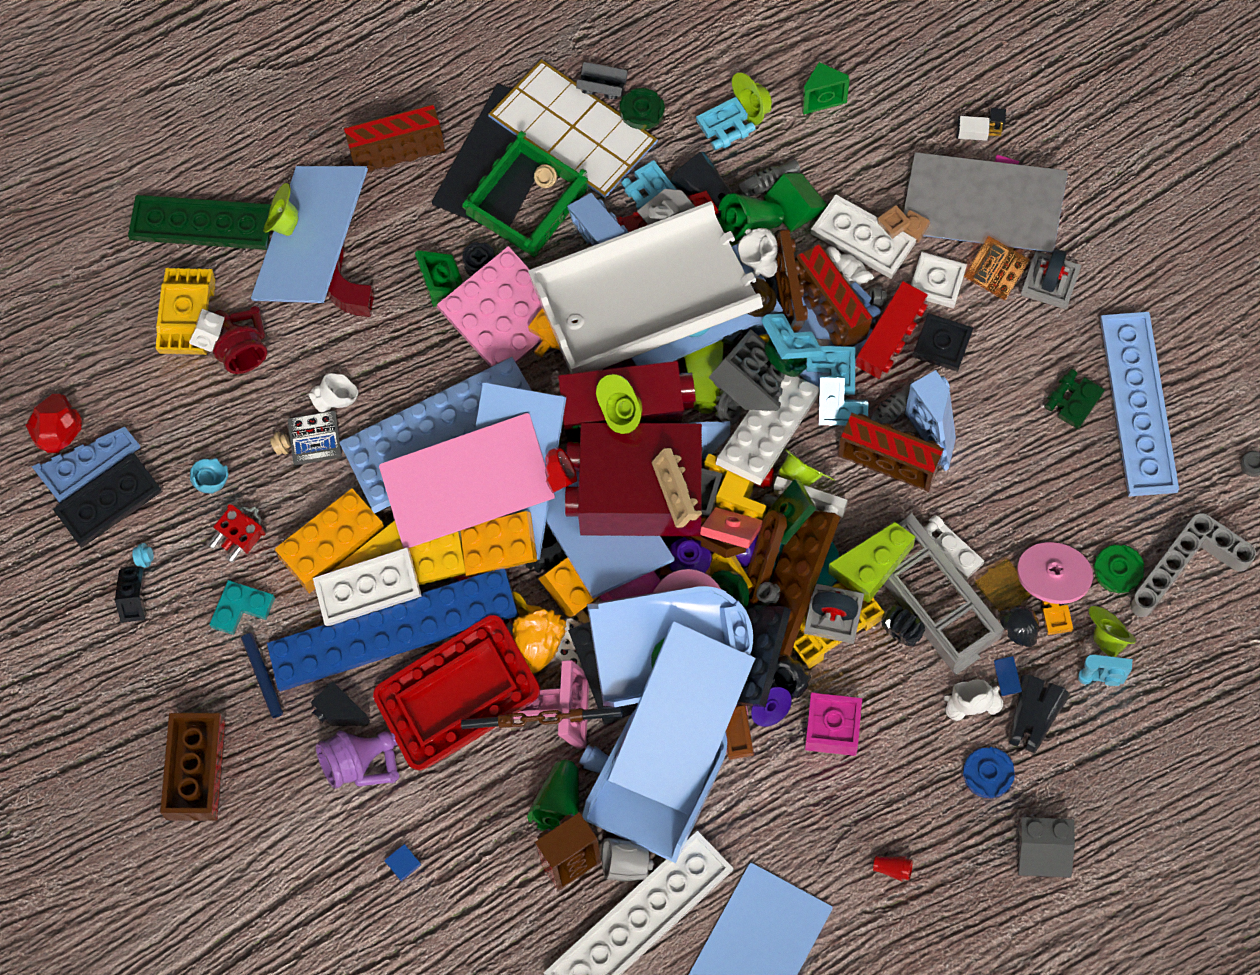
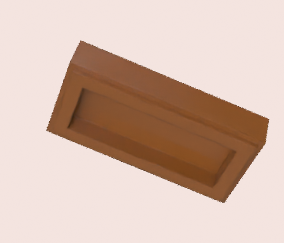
(738, 734)

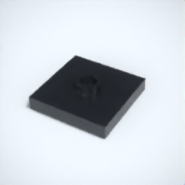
(942, 342)

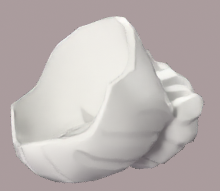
(333, 391)

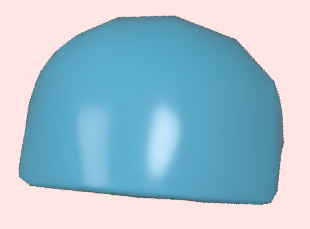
(208, 475)

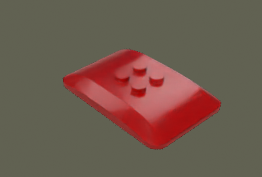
(462, 679)

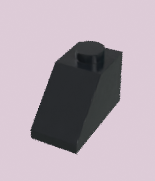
(337, 708)

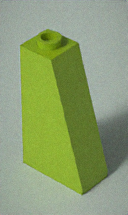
(702, 365)

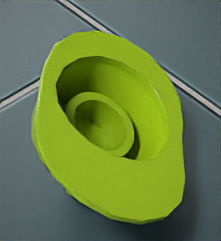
(752, 96)
(282, 214)
(619, 403)
(794, 468)
(1109, 632)

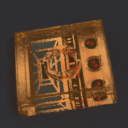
(996, 268)

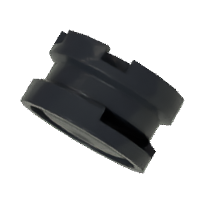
(476, 256)

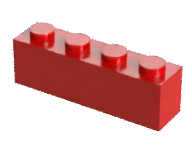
(891, 330)

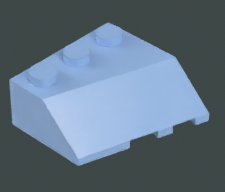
(931, 413)

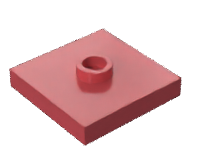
(731, 527)

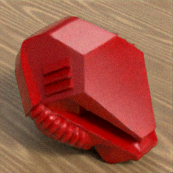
(54, 424)

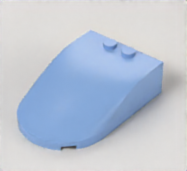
(632, 626)
(641, 818)

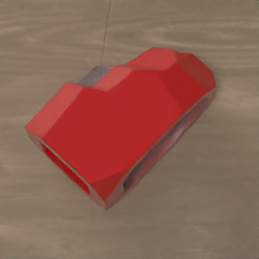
(559, 470)

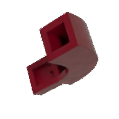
(350, 297)

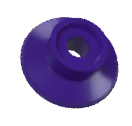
(701, 556)
(776, 708)

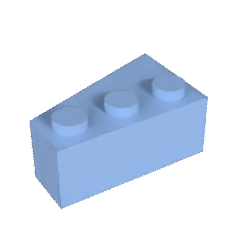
(594, 221)

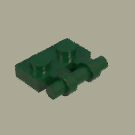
(1080, 404)

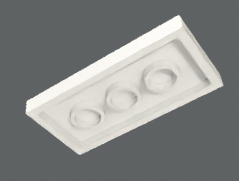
(861, 236)
(367, 587)

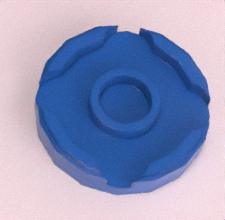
(988, 772)

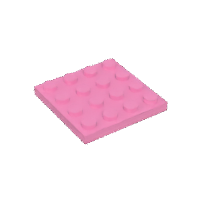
(496, 309)

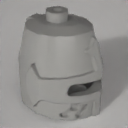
(624, 860)

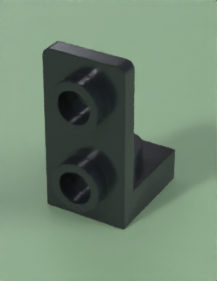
(128, 595)

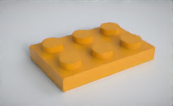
(499, 544)

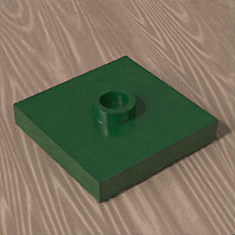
(796, 507)

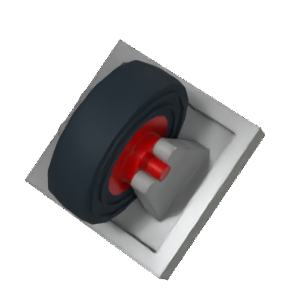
(1051, 279)
(834, 613)

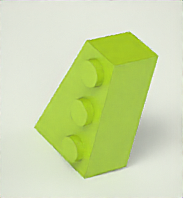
(873, 561)

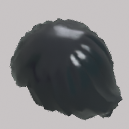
(1020, 625)

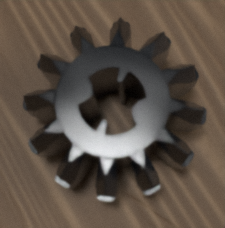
(903, 625)

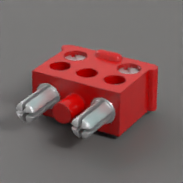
(240, 524)

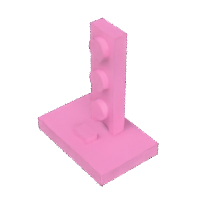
(572, 694)

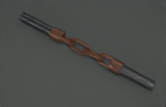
(574, 715)

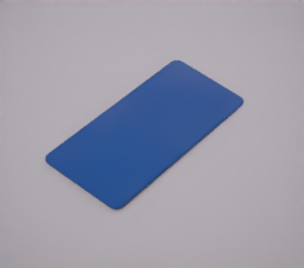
(1007, 676)

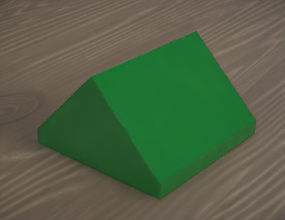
(825, 89)
(797, 200)
(438, 274)

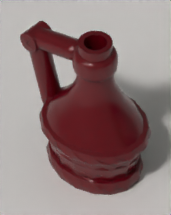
(238, 345)

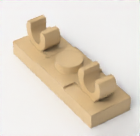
(675, 488)

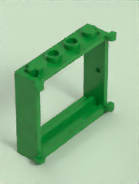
(552, 220)

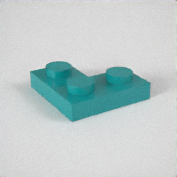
(238, 600)

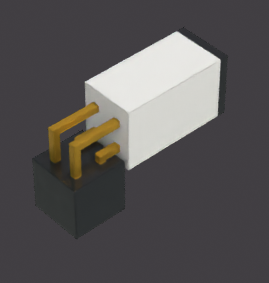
(978, 127)

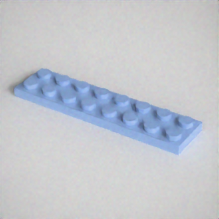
(1139, 404)

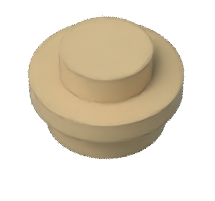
(545, 176)
(280, 443)

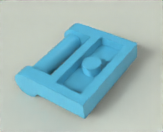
(1112, 670)

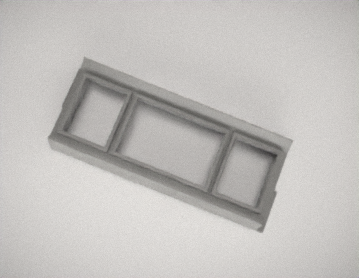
(956, 661)

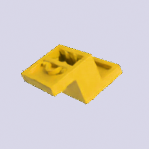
(735, 492)

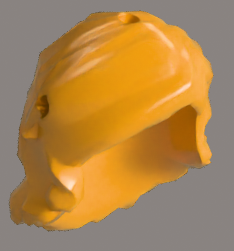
(539, 637)

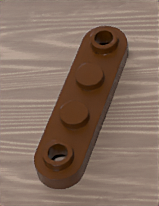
(765, 552)

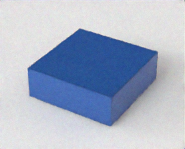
(402, 862)

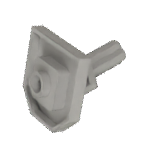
(665, 205)

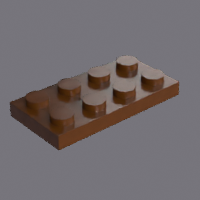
(788, 285)

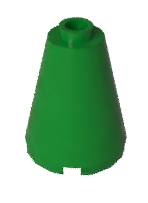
(746, 212)
(557, 796)

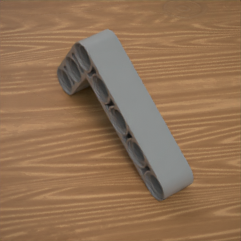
(1181, 557)

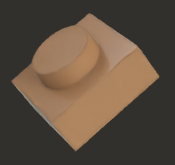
(894, 221)
(918, 225)

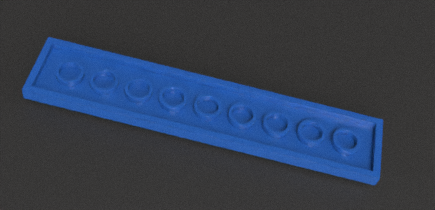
(391, 630)

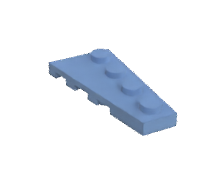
(75, 470)

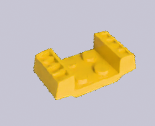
(181, 301)
(813, 648)

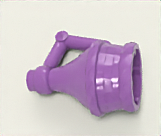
(347, 758)

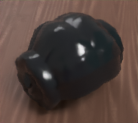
(791, 676)

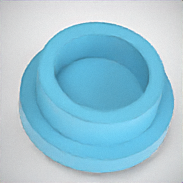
(143, 555)

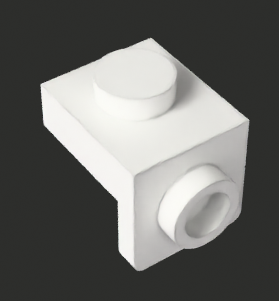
(207, 330)

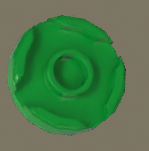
(1119, 568)

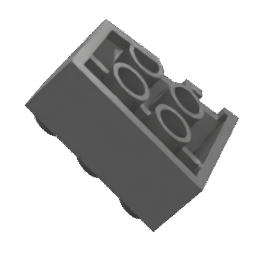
(750, 376)

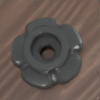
(878, 297)
(768, 593)

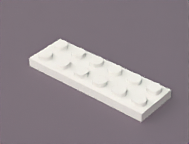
(766, 433)

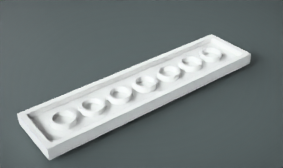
(646, 912)

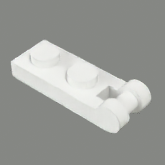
(956, 550)

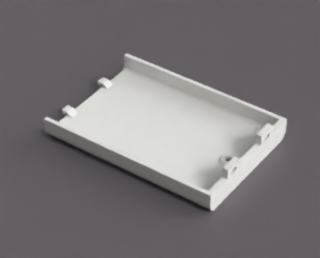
(644, 289)

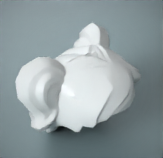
(759, 251)
(852, 269)
(973, 698)

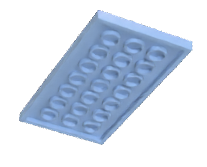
(421, 426)

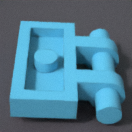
(723, 117)
(651, 179)

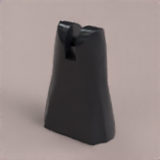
(700, 176)
(1035, 711)

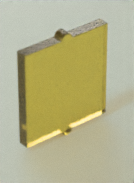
(1002, 586)

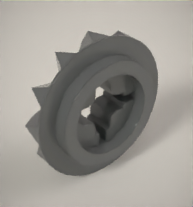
(724, 403)

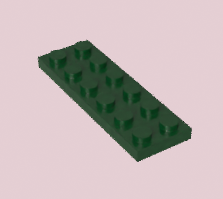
(199, 222)

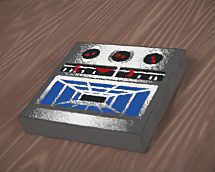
(314, 438)

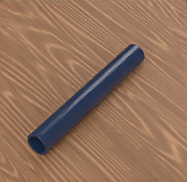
(262, 675)

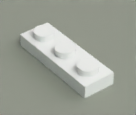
(822, 500)

